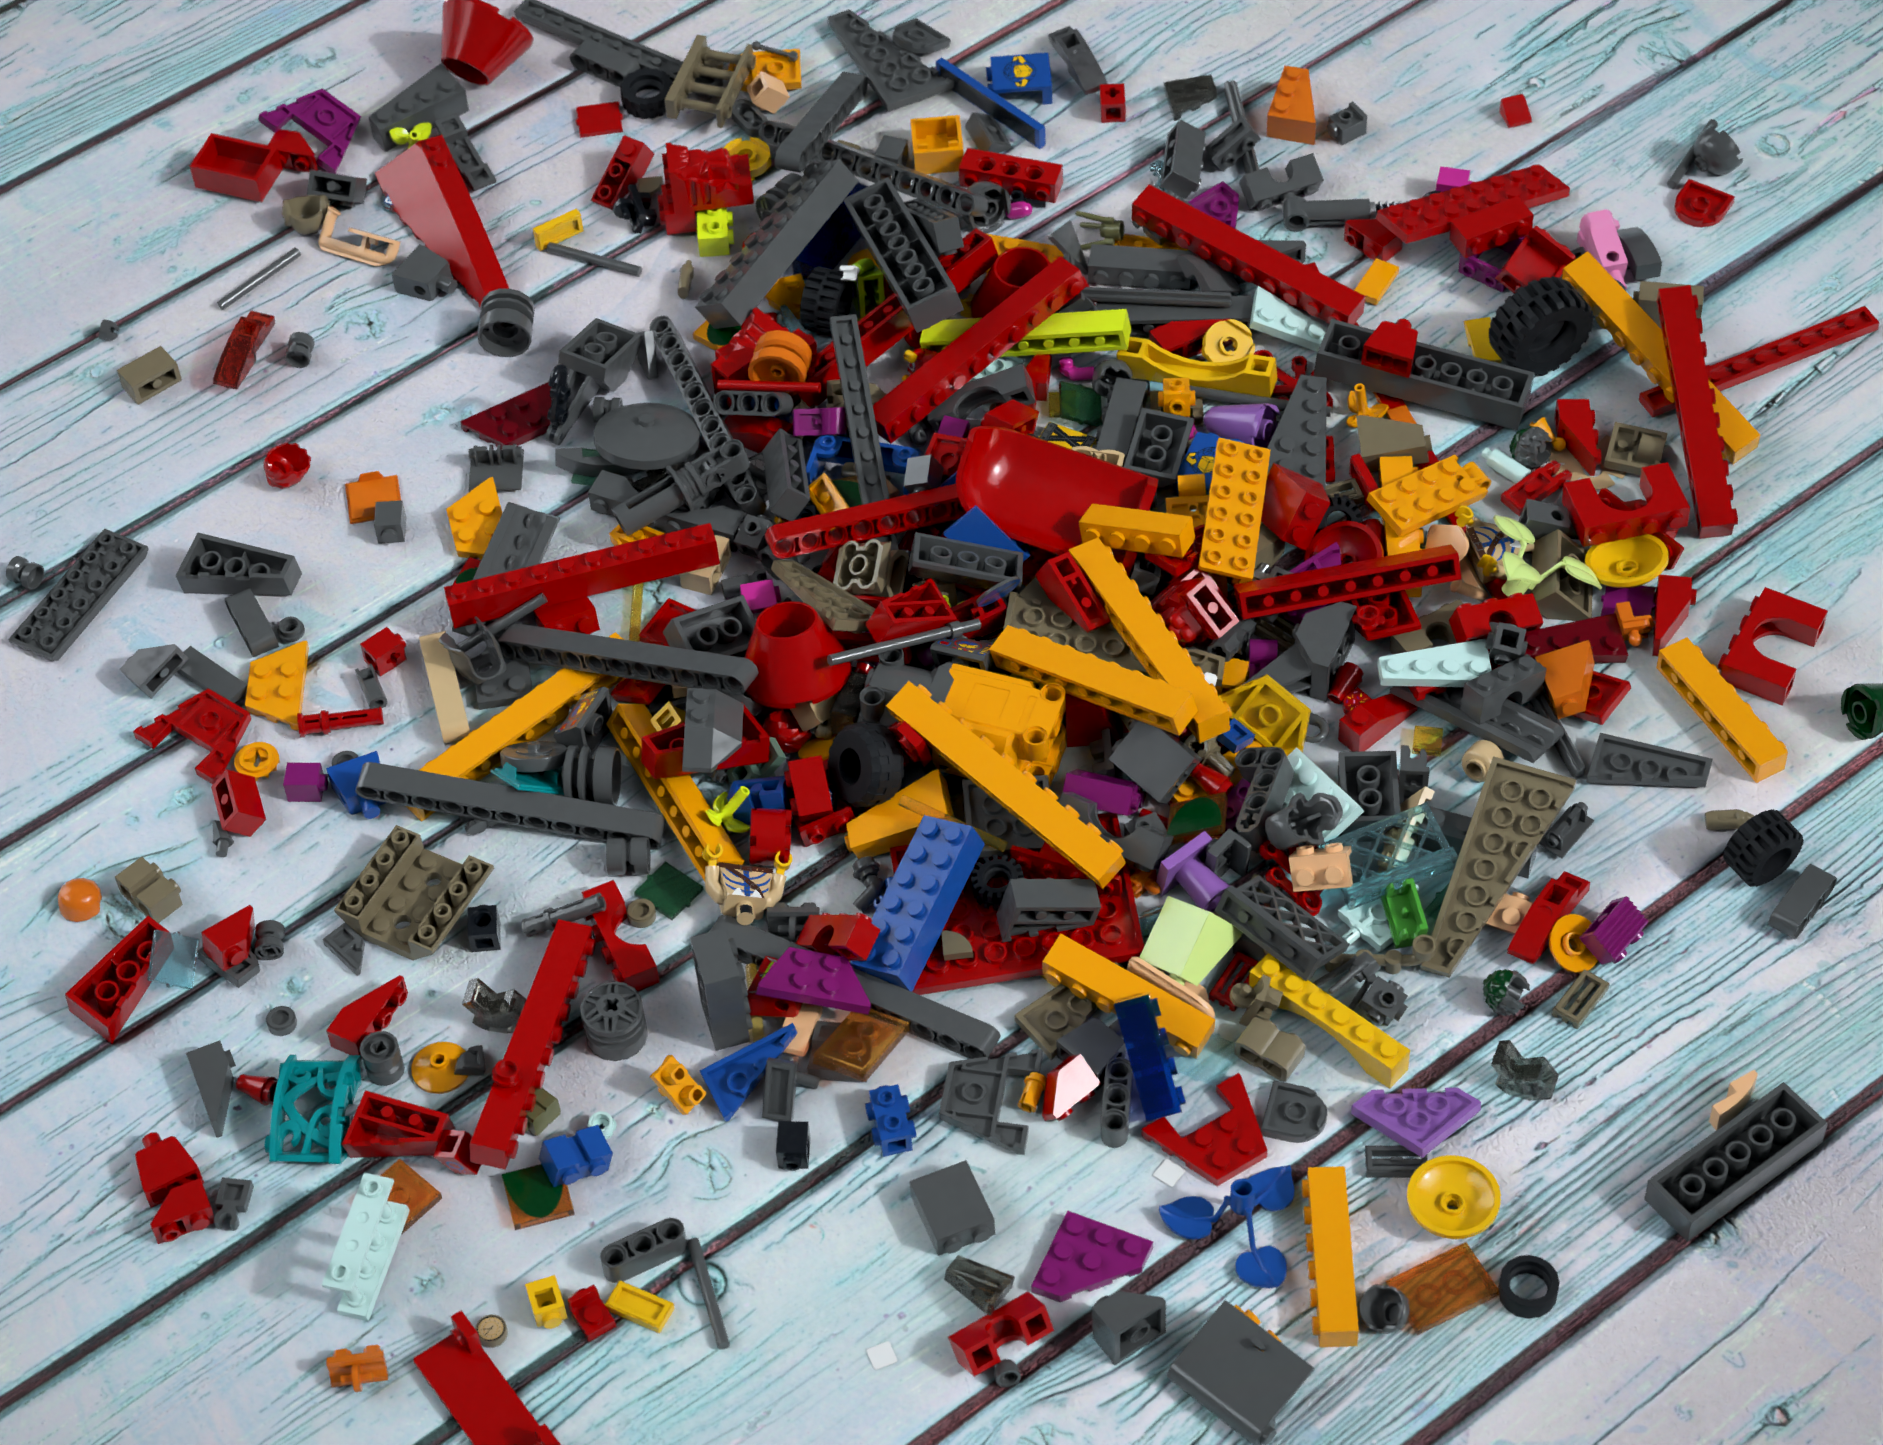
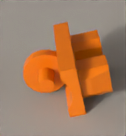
(357, 1368)

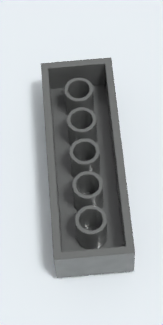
(1735, 1161)

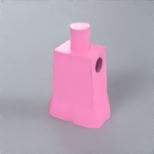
(1601, 240)

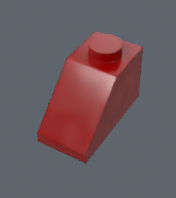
(230, 939)

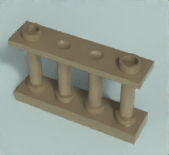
(693, 68)

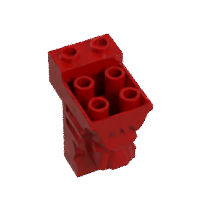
(701, 182)
(734, 358)
(1194, 608)

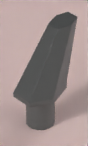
(221, 839)

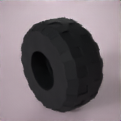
(865, 764)

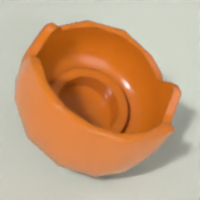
(79, 899)

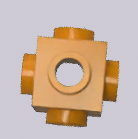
(1176, 396)

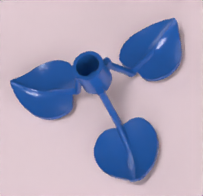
(1271, 1189)

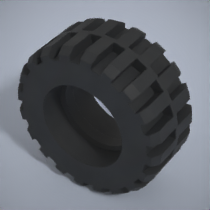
(1541, 326)

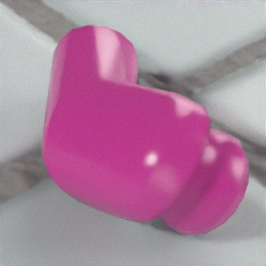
(1019, 210)
(1074, 373)

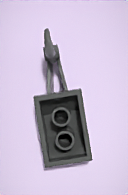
(1312, 662)

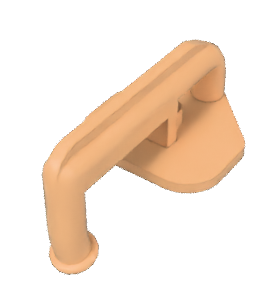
(359, 253)
(1444, 535)
(1189, 993)

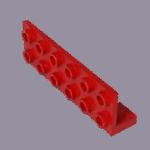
(478, 1391)

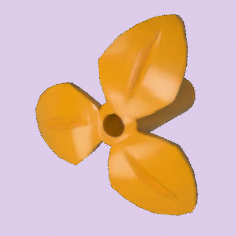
(1358, 404)

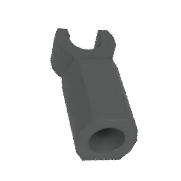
(731, 586)

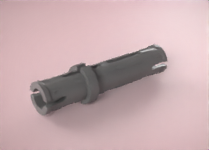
(569, 912)

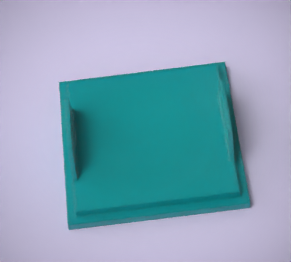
(529, 780)

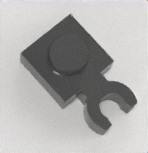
(232, 1198)

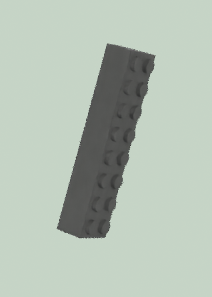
(776, 244)
(903, 255)
(1436, 380)

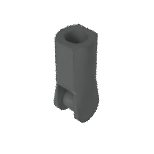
(371, 688)

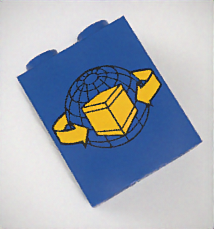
(1021, 74)
(1200, 458)

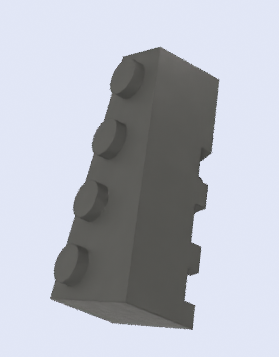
(425, 100)

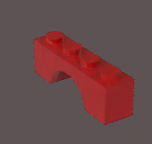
(631, 962)

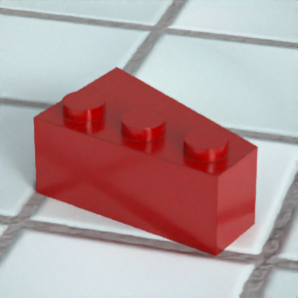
(910, 613)
(394, 1128)

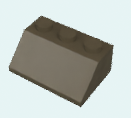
(1560, 594)

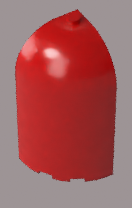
(1042, 488)

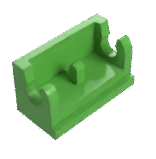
(1404, 913)

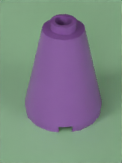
(1247, 422)

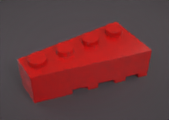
(115, 983)

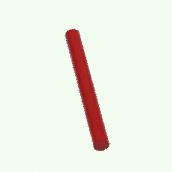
(770, 386)

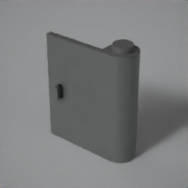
(1235, 1377)

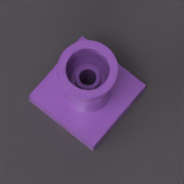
(1188, 869)

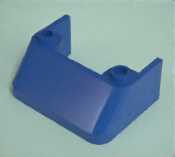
(839, 451)
(980, 529)

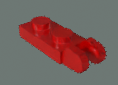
(1535, 486)

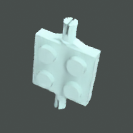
(1368, 924)

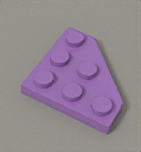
(1417, 1117)

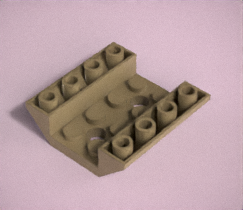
(396, 891)

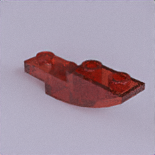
(241, 349)

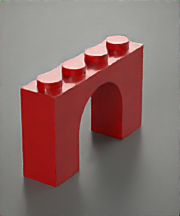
(1600, 524)
(1770, 615)

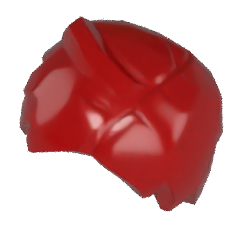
(286, 465)
(786, 731)

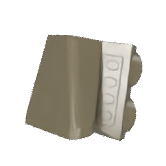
(871, 568)

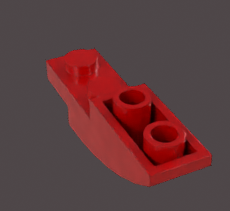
(1553, 902)

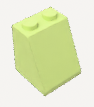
(1188, 941)

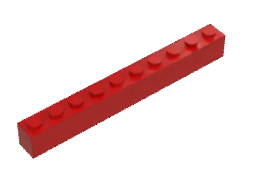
(1246, 257)
(889, 322)
(976, 348)
(1695, 412)
(584, 574)
(532, 1043)

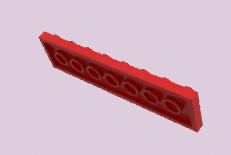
(1434, 213)

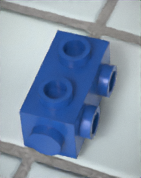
(889, 1112)

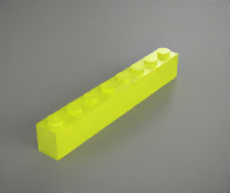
(1056, 335)

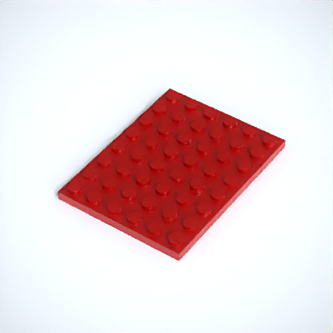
(1113, 936)

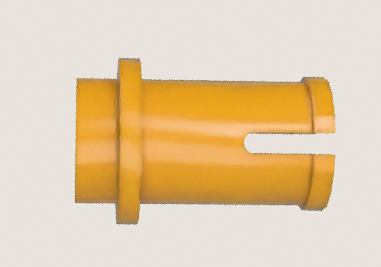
(1032, 1091)

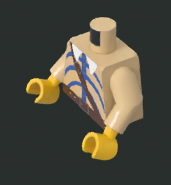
(1487, 545)
(743, 889)

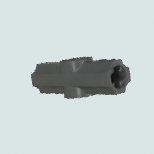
(1234, 640)

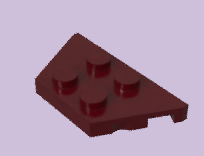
(513, 420)

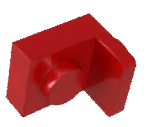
(590, 1313)

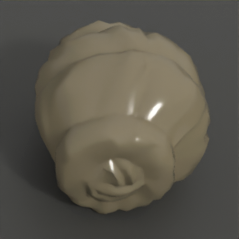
(305, 213)

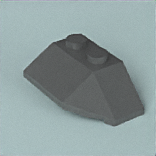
(710, 729)

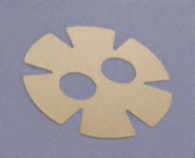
(1576, 468)

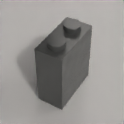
(1154, 759)
(952, 1208)

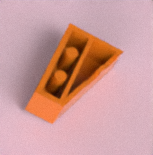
(1292, 108)

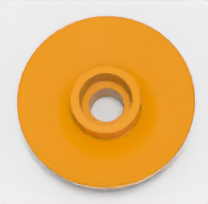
(1568, 930)
(437, 1077)

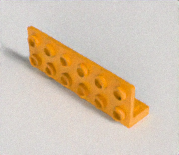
(1234, 510)

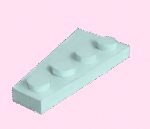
(1436, 666)

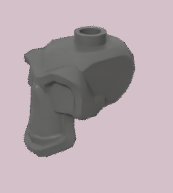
(1303, 821)

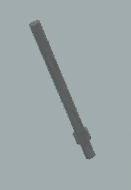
(1241, 398)
(951, 630)

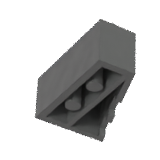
(1047, 904)

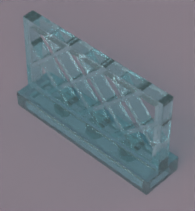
(1420, 869)

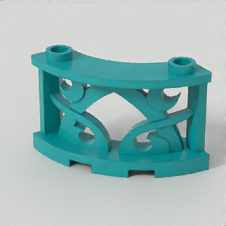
(293, 1081)

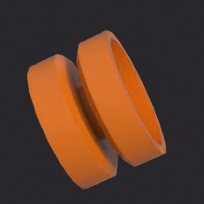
(780, 358)

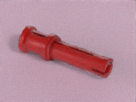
(326, 722)

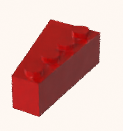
(664, 749)

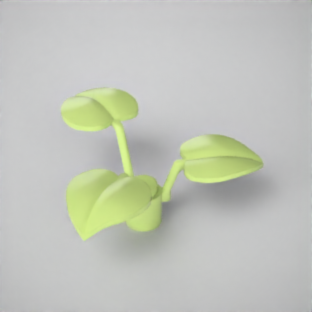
(1523, 576)

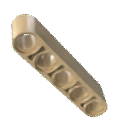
(444, 688)

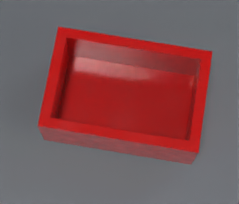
(236, 167)

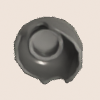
(1106, 374)
(1384, 1308)

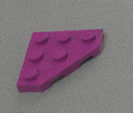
(1219, 203)
(1088, 1257)

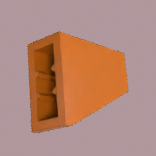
(1568, 677)

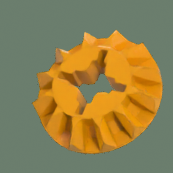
(247, 756)

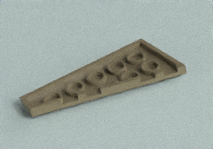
(833, 604)

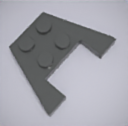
(976, 1093)

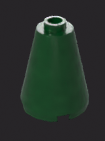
(1864, 709)

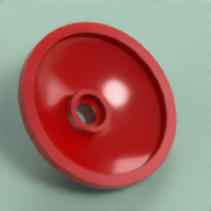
(1354, 539)

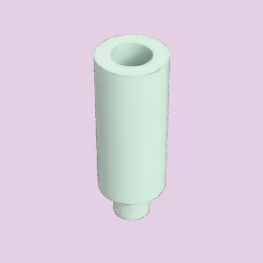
(1505, 465)

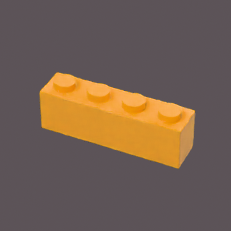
(1138, 530)

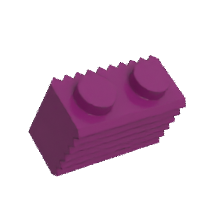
(1614, 930)

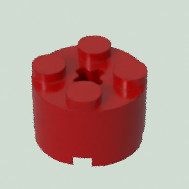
(769, 835)

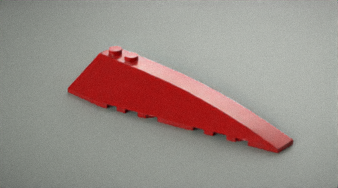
(441, 213)

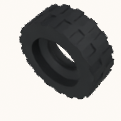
(642, 80)

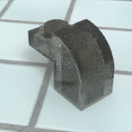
(493, 1010)
(1522, 1076)

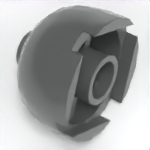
(1716, 152)
(998, 204)

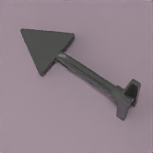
(1067, 242)

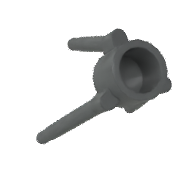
(1360, 968)

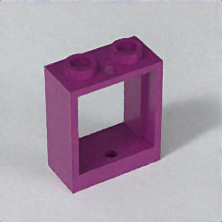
(1482, 271)
(1108, 792)

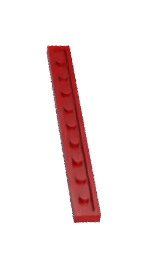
(1775, 355)

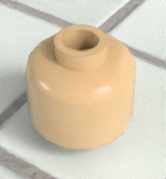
(1478, 759)

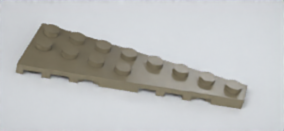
(1101, 642)
(1504, 831)

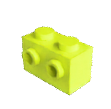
(714, 232)

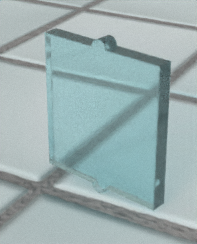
(173, 959)
(1211, 1063)

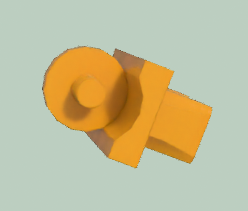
(677, 1085)

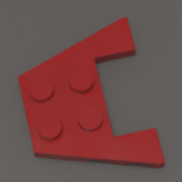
(208, 722)
(1221, 1146)

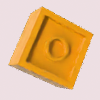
(937, 144)

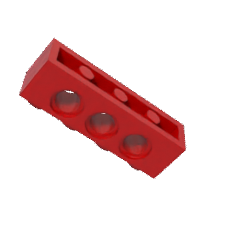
(1033, 177)

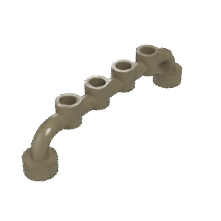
(1423, 950)

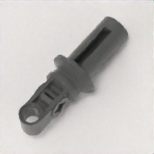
(682, 486)

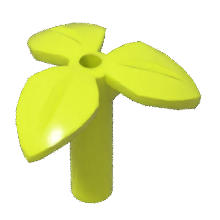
(419, 132)
(724, 810)

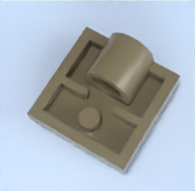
(1634, 448)

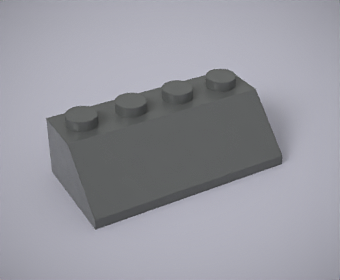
(963, 562)

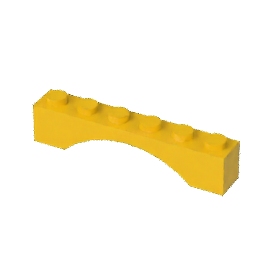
(1245, 375)
(1371, 1047)

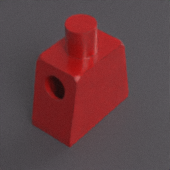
(1391, 348)
(163, 1167)

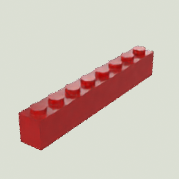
(1347, 581)

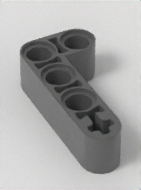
(1270, 780)

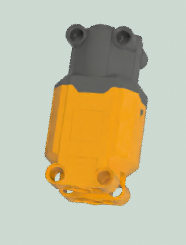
(999, 706)

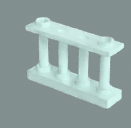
(366, 1247)

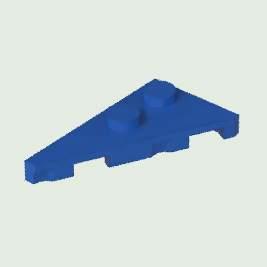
(738, 1074)

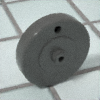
(534, 756)

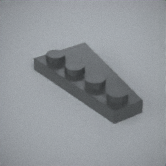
(1639, 763)

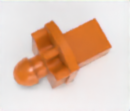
(1633, 627)
(1142, 880)

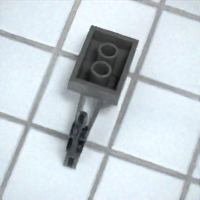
(600, 359)

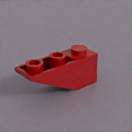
(625, 168)
(1575, 424)
(366, 1016)

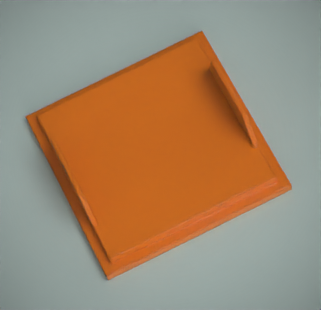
(369, 489)

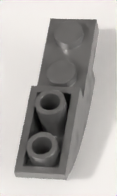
(1079, 59)

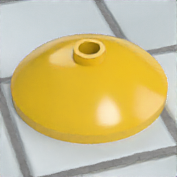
(1628, 561)
(1457, 1183)

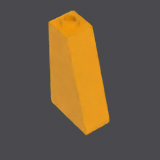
(894, 825)

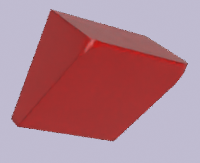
(1515, 110)

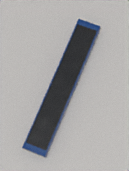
(993, 104)

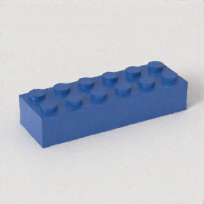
(921, 900)

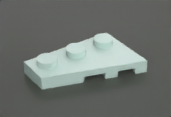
(1283, 321)

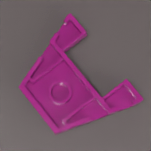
(323, 118)

